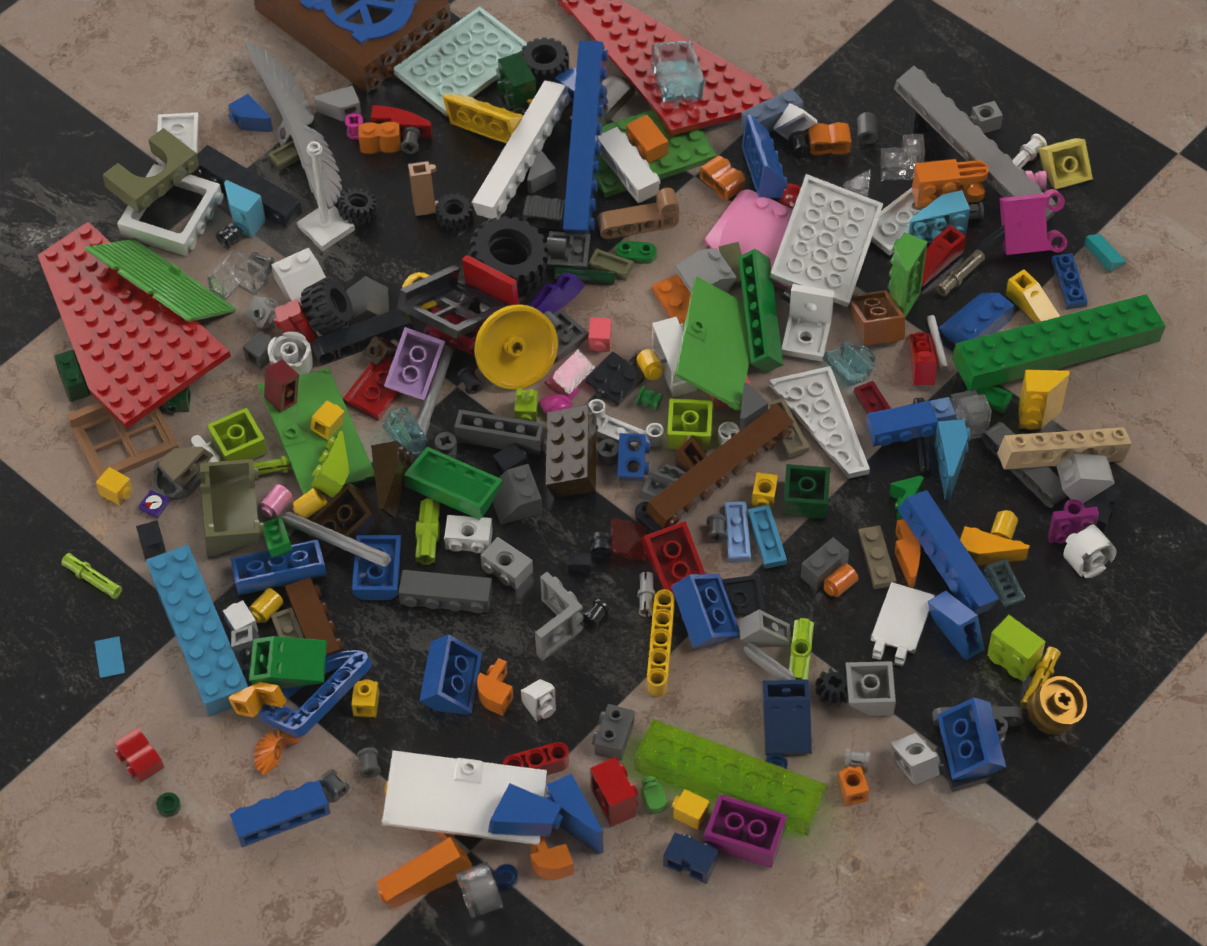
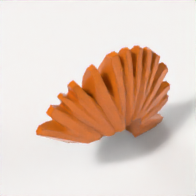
(271, 750)

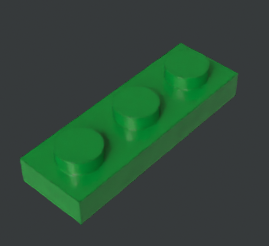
(276, 537)

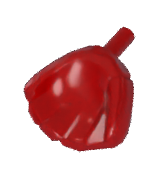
(790, 195)

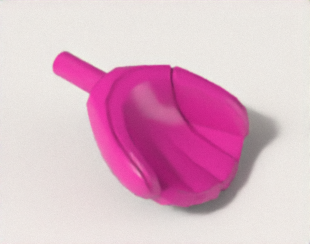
(557, 402)

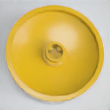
(516, 346)

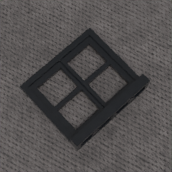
(433, 289)

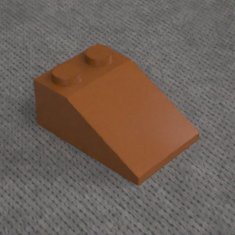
(877, 318)

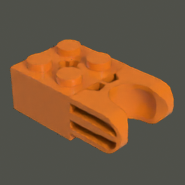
(948, 176)

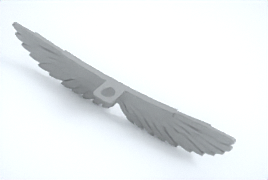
(296, 120)

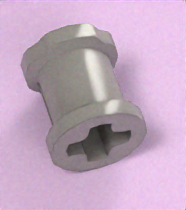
(857, 759)

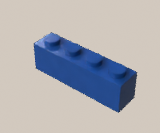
(280, 813)

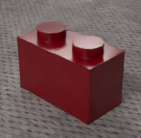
(281, 385)

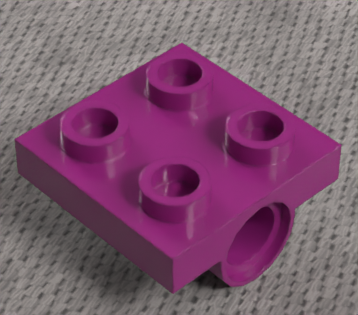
(1065, 523)

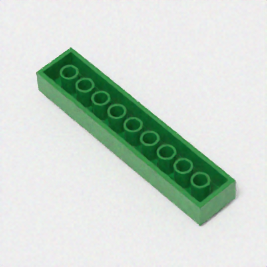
(1058, 342)

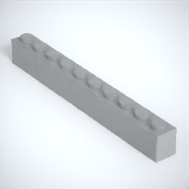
(965, 136)

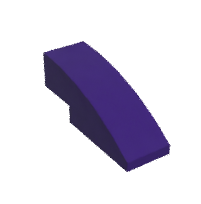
(558, 295)

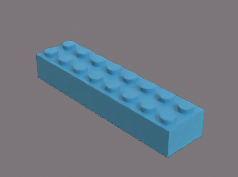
(197, 628)

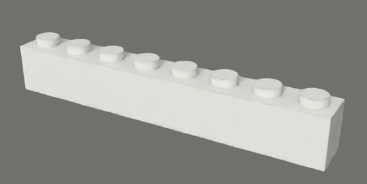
(521, 150)

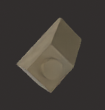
(184, 463)

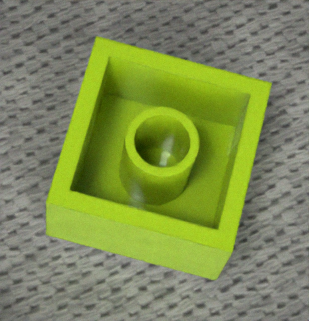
(689, 419)
(237, 437)
(1015, 648)

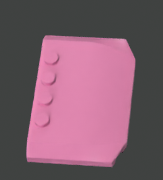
(754, 224)

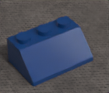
(978, 318)
(706, 610)
(450, 676)
(971, 739)

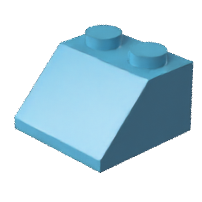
(245, 209)

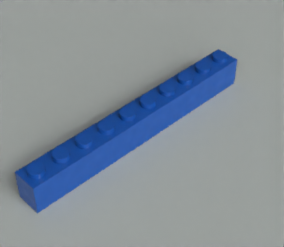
(584, 137)

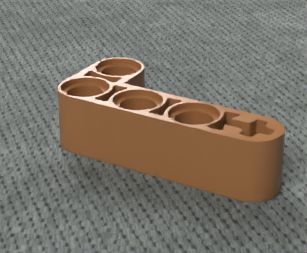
(641, 218)

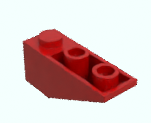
(942, 252)
(922, 359)

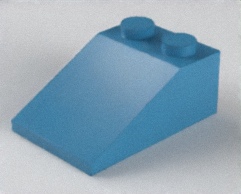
(950, 451)

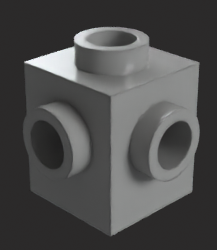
(262, 312)

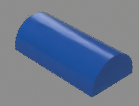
(261, 571)

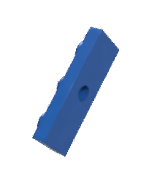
(1069, 281)

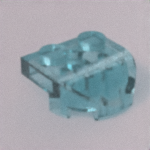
(851, 362)

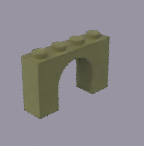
(142, 191)

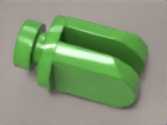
(653, 795)

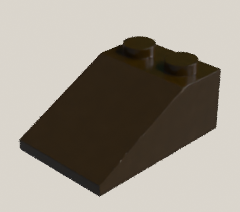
(390, 464)
(348, 514)

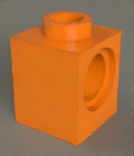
(853, 794)

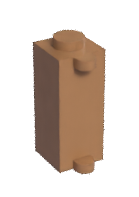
(422, 187)

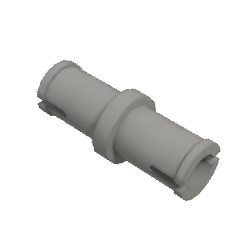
(646, 594)

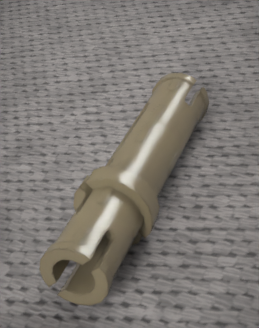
(955, 277)

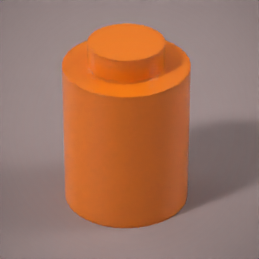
(840, 580)

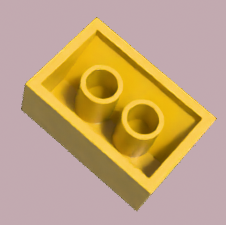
(1041, 397)

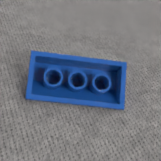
(762, 160)

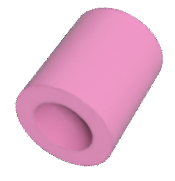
(275, 501)

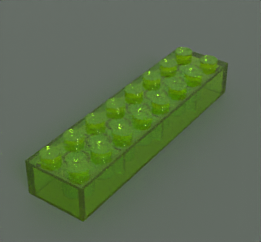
(717, 769)

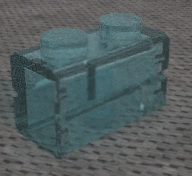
(403, 428)

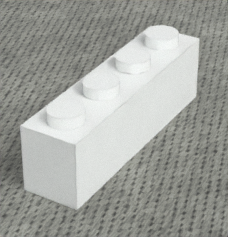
(628, 165)

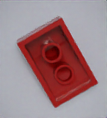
(672, 554)

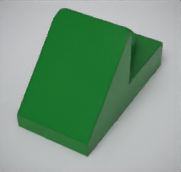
(904, 489)

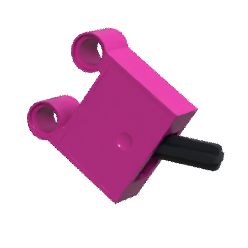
(1025, 226)

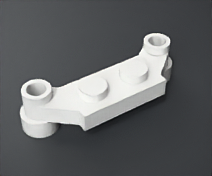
(610, 427)

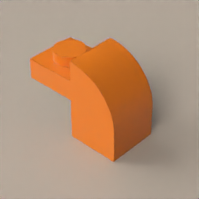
(492, 691)
(552, 862)

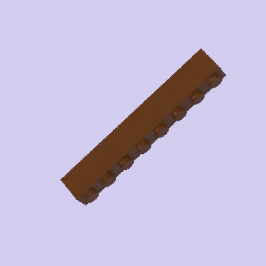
(719, 467)

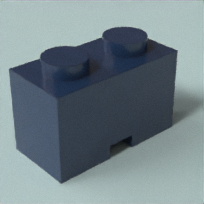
(691, 856)

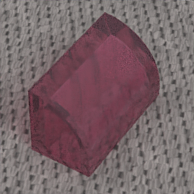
(570, 374)

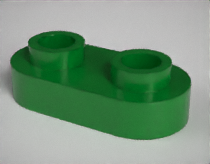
(637, 251)

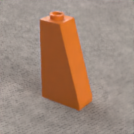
(424, 873)

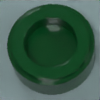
(168, 804)

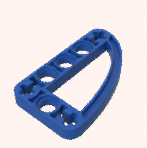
(299, 722)

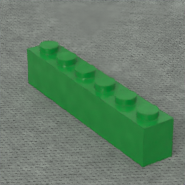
(760, 311)

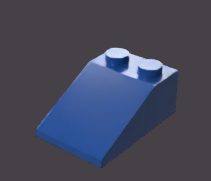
(576, 812)

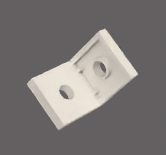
(808, 320)

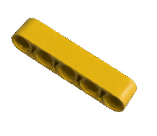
(657, 651)

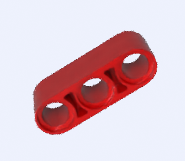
(544, 755)

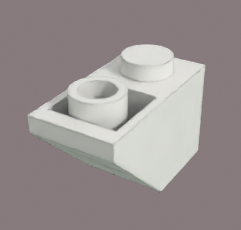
(539, 699)

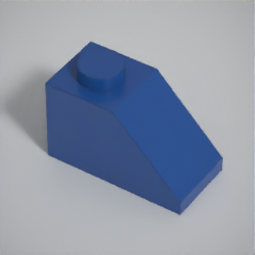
(249, 115)

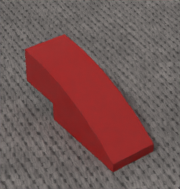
(405, 119)

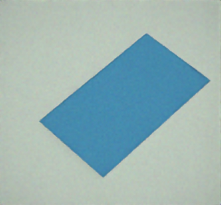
(109, 657)

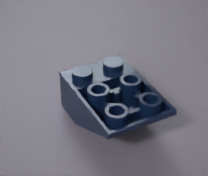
(787, 717)

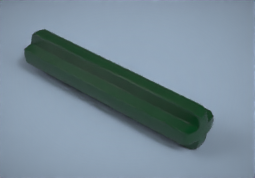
(587, 275)

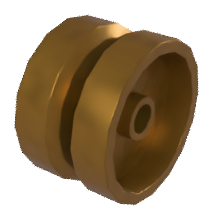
(1057, 705)

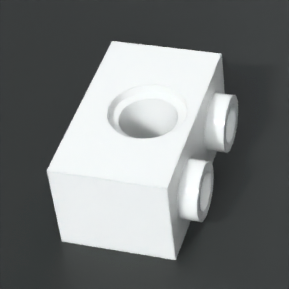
(460, 526)

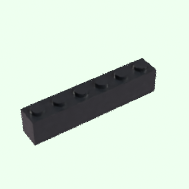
(277, 203)

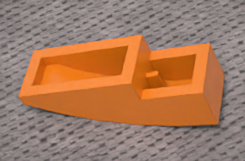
(907, 552)

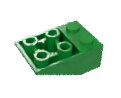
(288, 661)

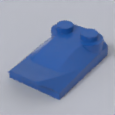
(373, 580)

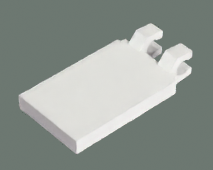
(183, 126)
(900, 622)

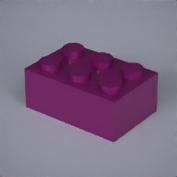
(745, 830)

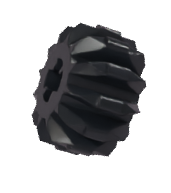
(826, 690)

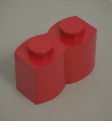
(138, 755)

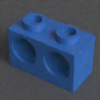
(628, 457)

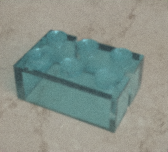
(677, 71)

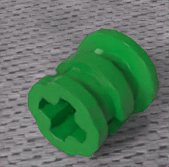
(649, 398)

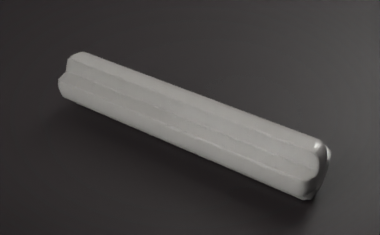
(767, 663)

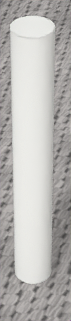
(937, 343)

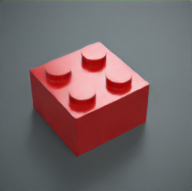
(614, 791)

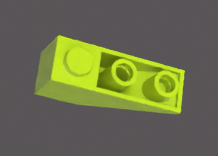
(334, 467)

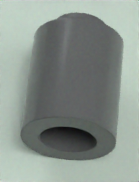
(867, 128)

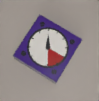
(154, 504)

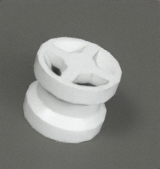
(727, 429)

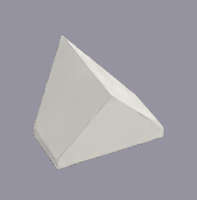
(793, 120)

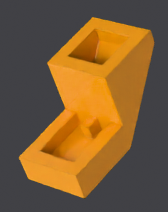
(251, 699)

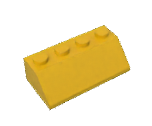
(481, 117)

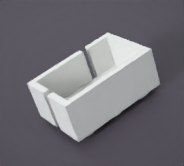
(667, 343)

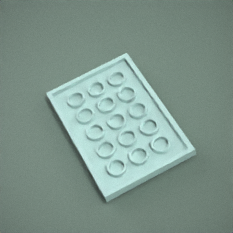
(459, 59)

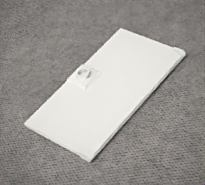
(453, 794)

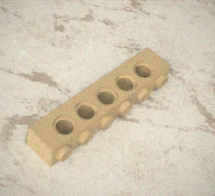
(1053, 447)

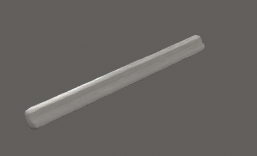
(336, 539)

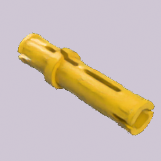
(1043, 672)

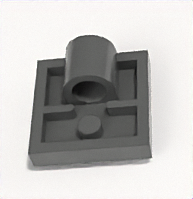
(568, 250)
(568, 332)

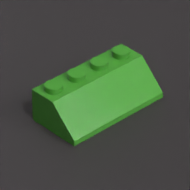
(907, 271)

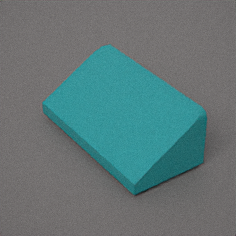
(1104, 252)

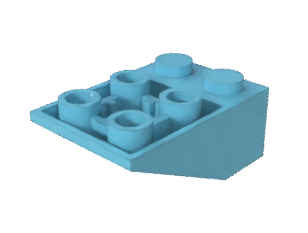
(936, 217)

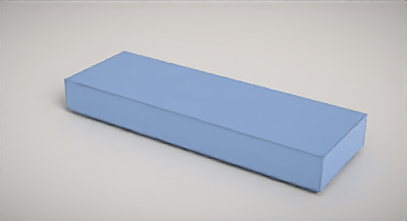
(737, 531)

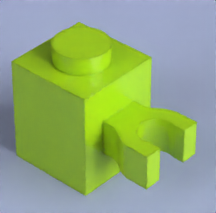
(526, 405)

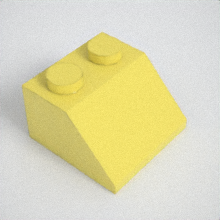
(1066, 163)

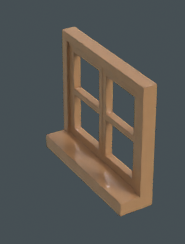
(96, 415)

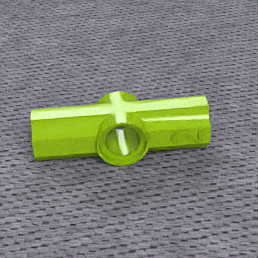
(427, 531)
(802, 642)

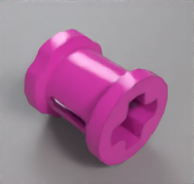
(352, 122)

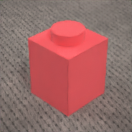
(600, 334)

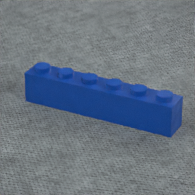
(947, 552)

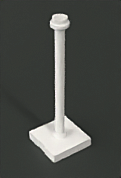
(323, 224)

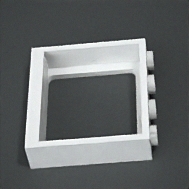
(177, 243)

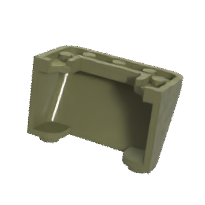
(229, 505)

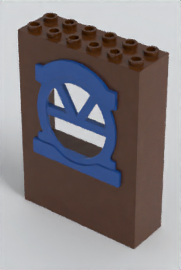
(356, 51)

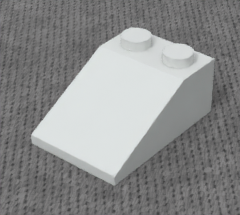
(297, 273)

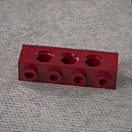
(461, 343)

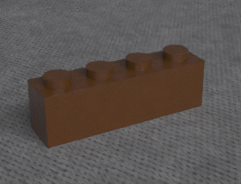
(312, 614)

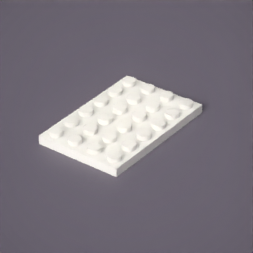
(826, 239)

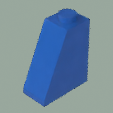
(957, 624)
(524, 814)

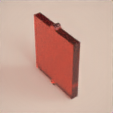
(627, 539)

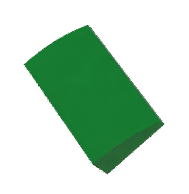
(452, 482)

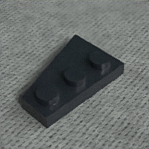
(744, 594)

